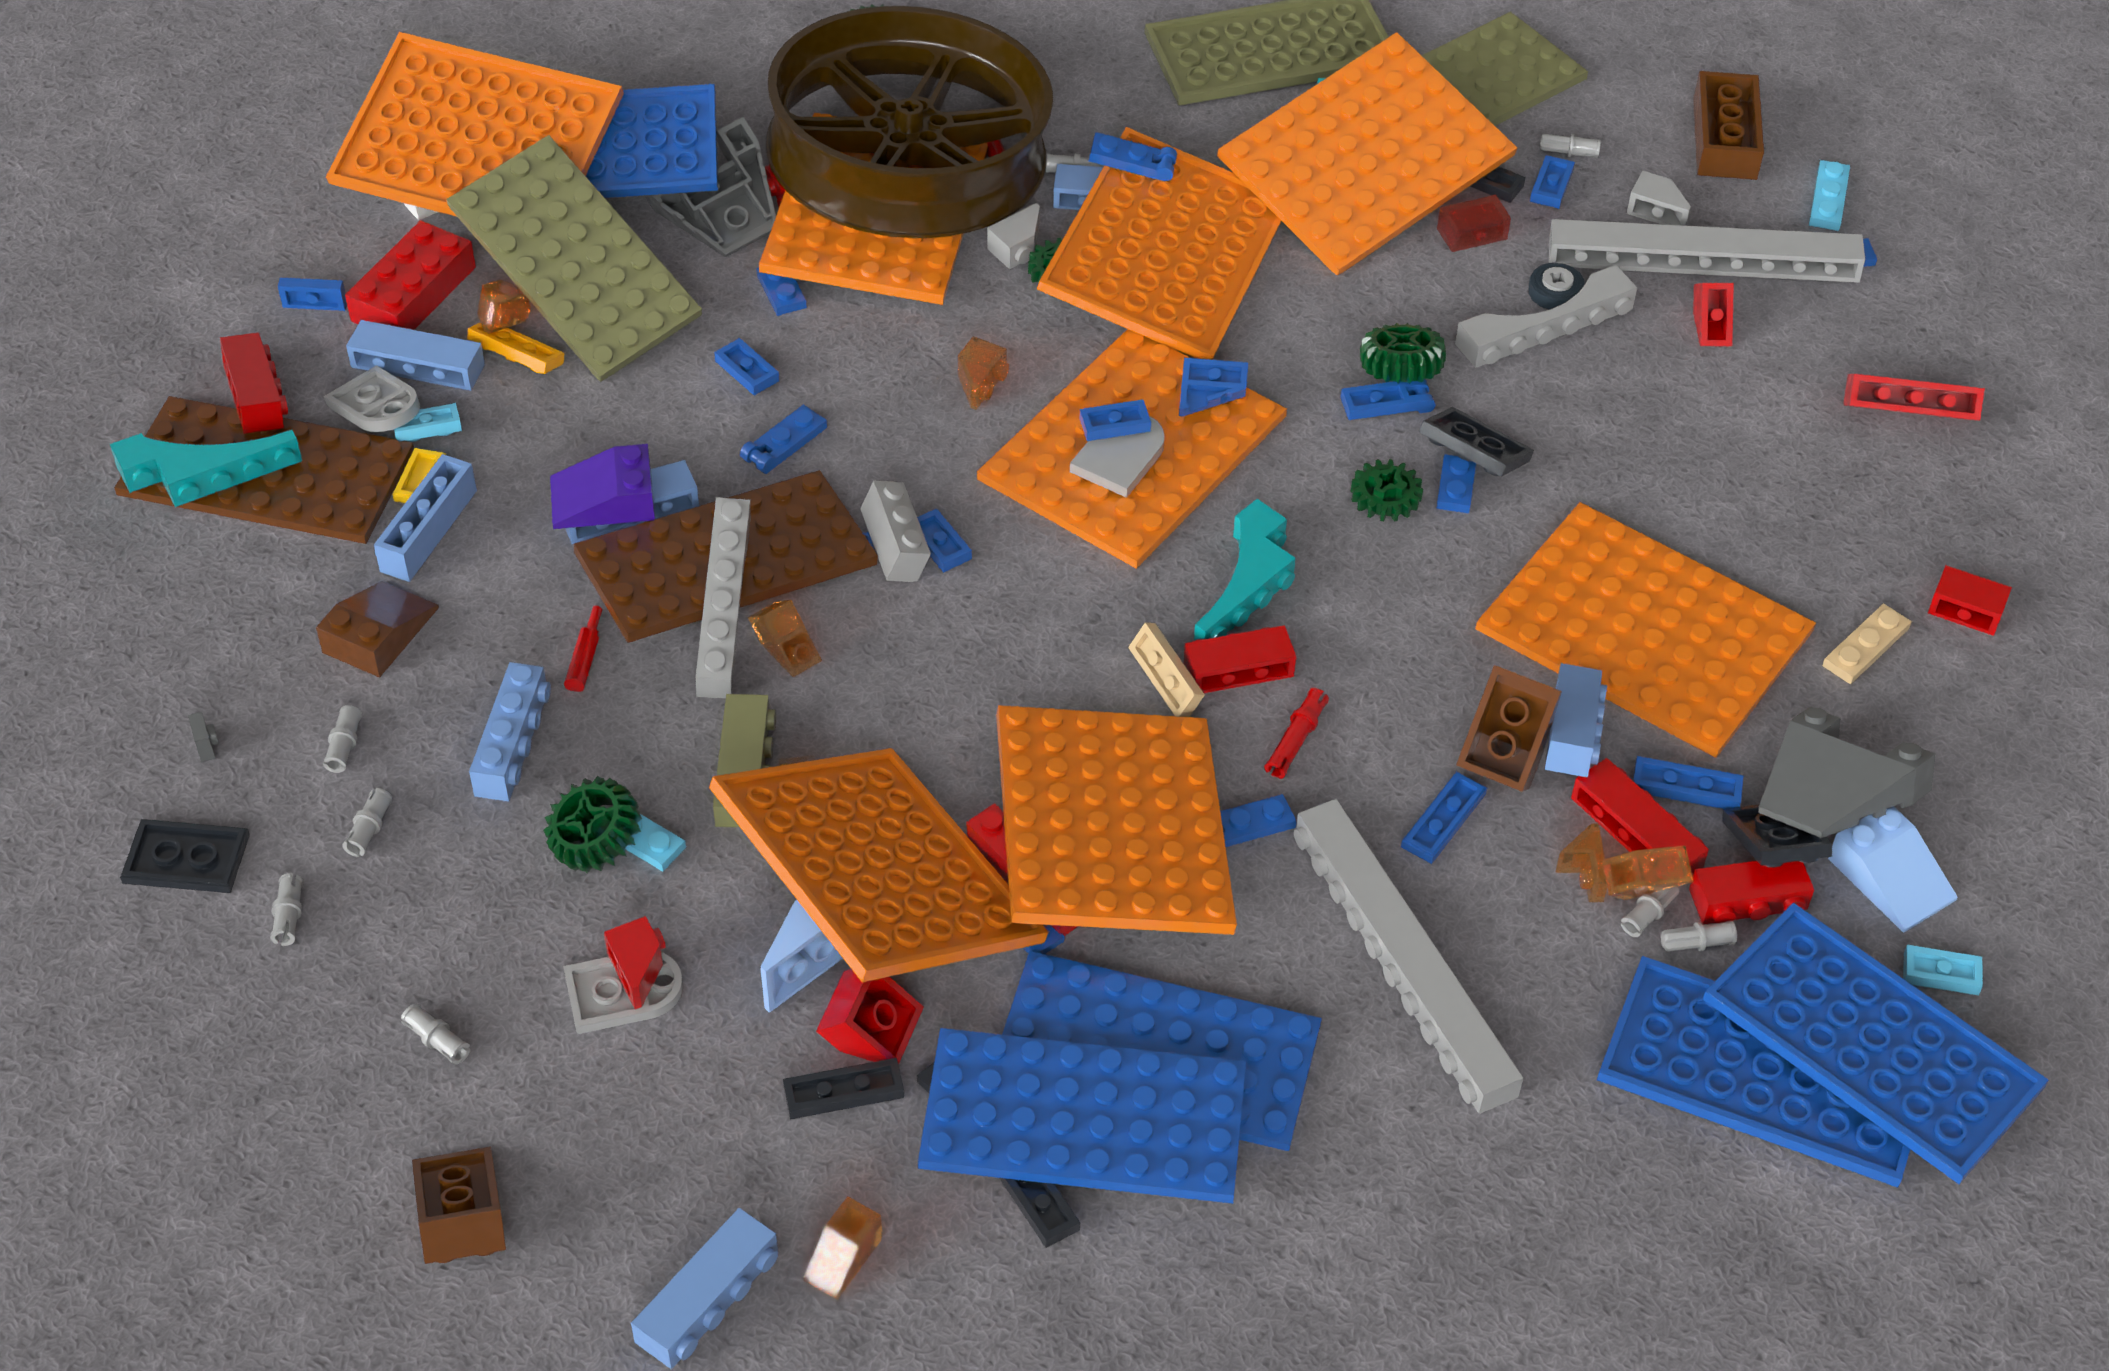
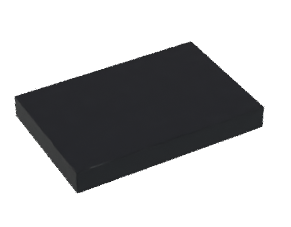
(185, 856)

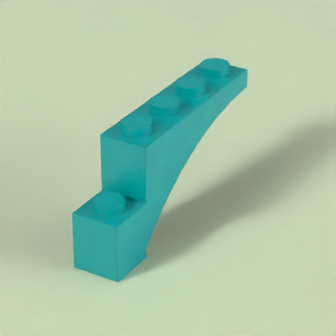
(200, 470)
(1259, 574)

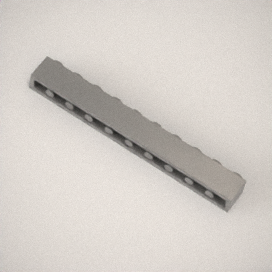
(1707, 250)
(1408, 957)

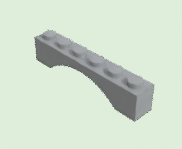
(1494, 336)
(722, 598)

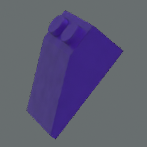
(604, 489)

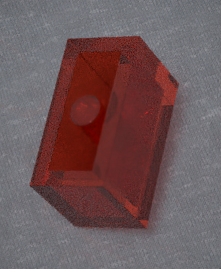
(1473, 223)

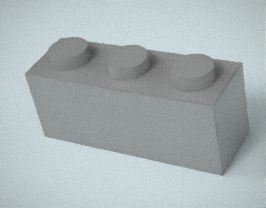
(895, 531)

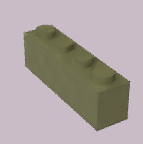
(743, 741)

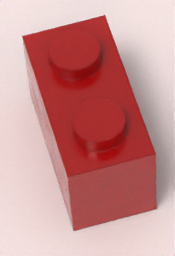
(1969, 600)

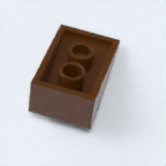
(373, 626)
(1510, 729)
(458, 1205)

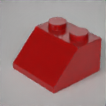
(870, 1018)

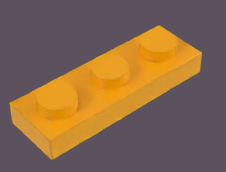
(518, 348)

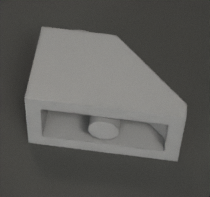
(1658, 200)
(1015, 236)

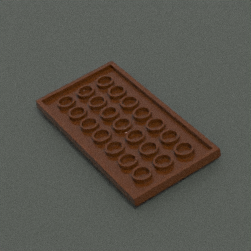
(330, 493)
(658, 569)

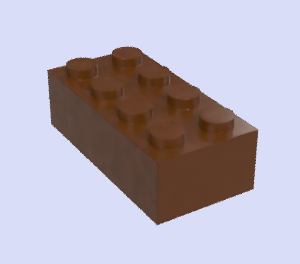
(1728, 125)

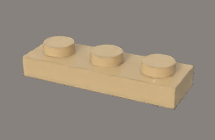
(1866, 643)
(1166, 670)

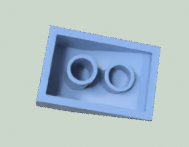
(1893, 868)
(795, 957)

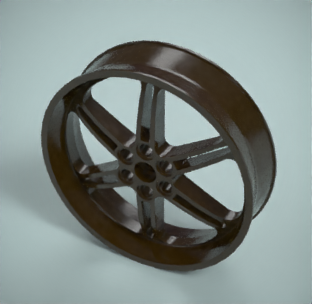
(883, 196)

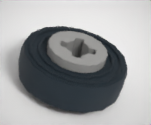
(1554, 284)

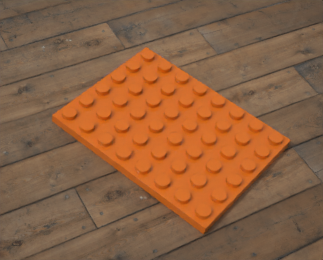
(457, 113)
(1366, 153)
(1164, 252)
(828, 253)
(1194, 461)
(1660, 626)
(1112, 821)
(876, 862)

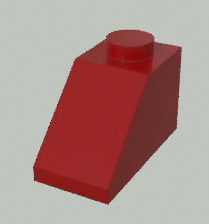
(1714, 313)
(636, 957)

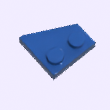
(1211, 383)

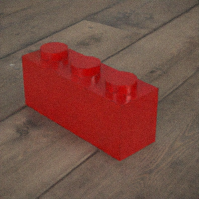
(1240, 659)
(1749, 890)

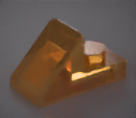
(1585, 857)

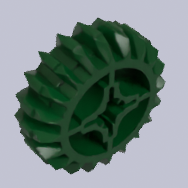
(1403, 353)
(601, 828)

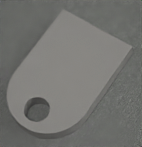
(375, 401)
(1120, 460)
(602, 1002)

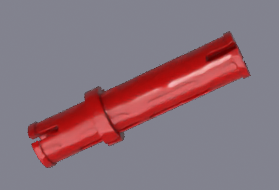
(1303, 722)

